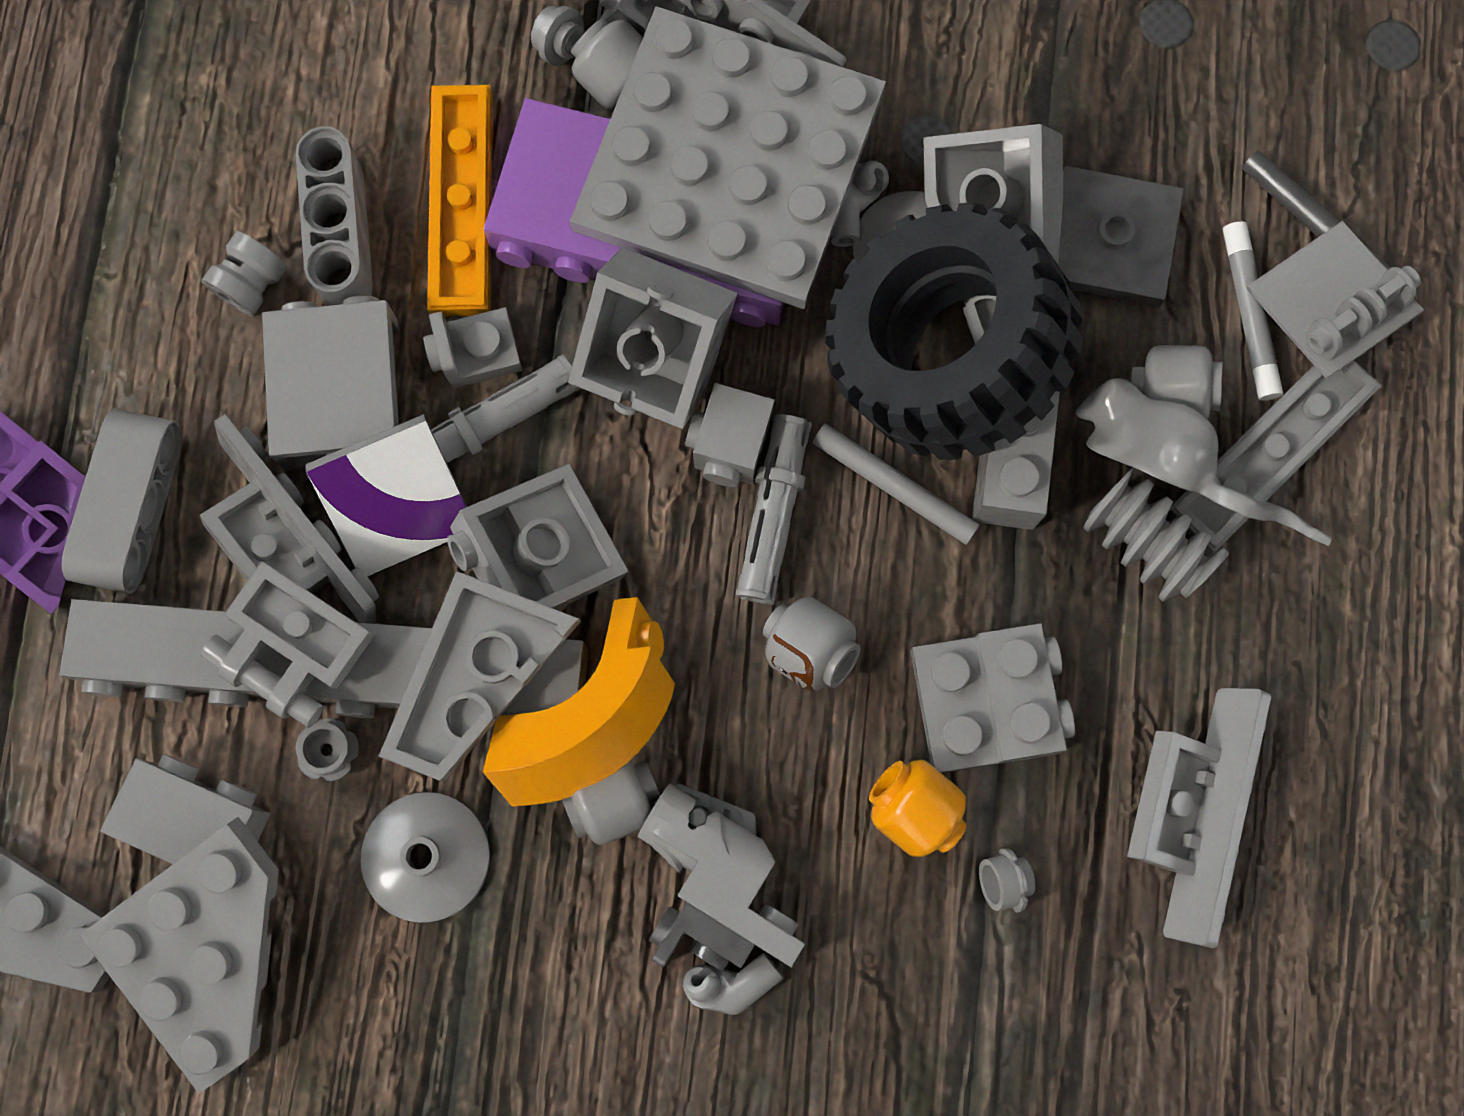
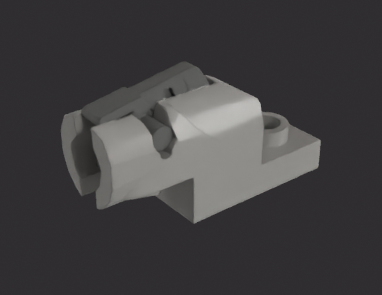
(725, 865)

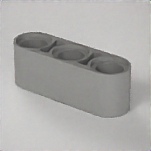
(323, 196)
(122, 501)

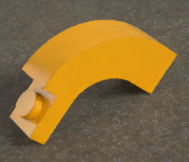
(594, 731)

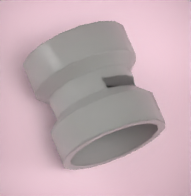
(244, 273)

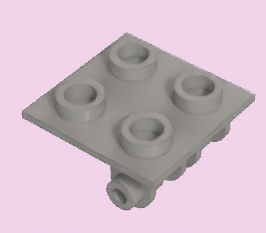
(1337, 299)

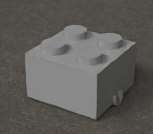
(651, 337)

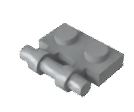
(297, 626)

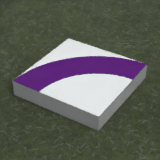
(389, 495)

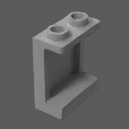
(328, 377)

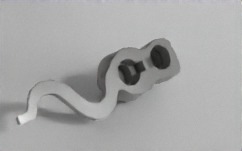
(1172, 446)

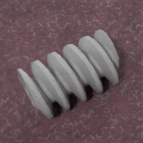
(1154, 538)

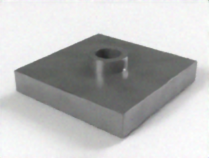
(1118, 235)

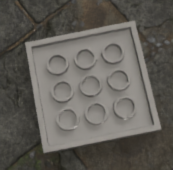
(728, 157)

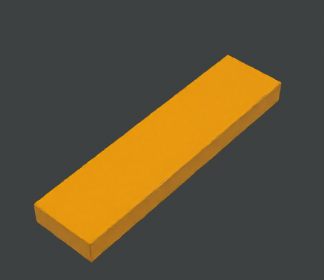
(460, 200)

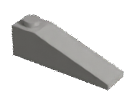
(1004, 170)

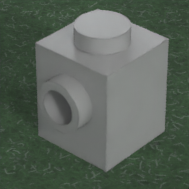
(730, 435)

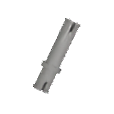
(503, 409)
(777, 493)

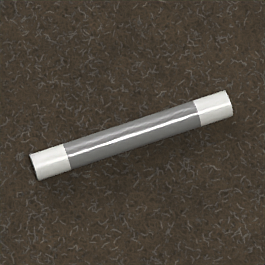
(1252, 313)

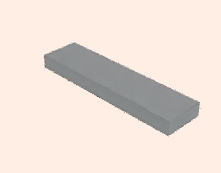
(1277, 446)

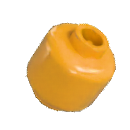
(918, 808)

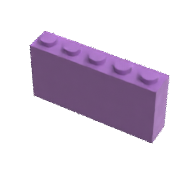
(540, 191)

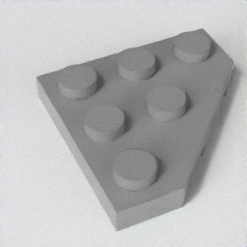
(197, 952)

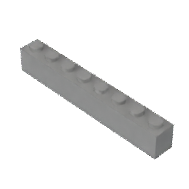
(162, 649)

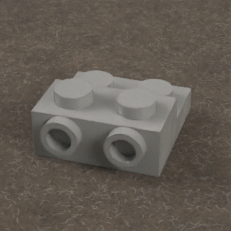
(538, 541)
(991, 698)

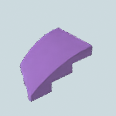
(35, 513)

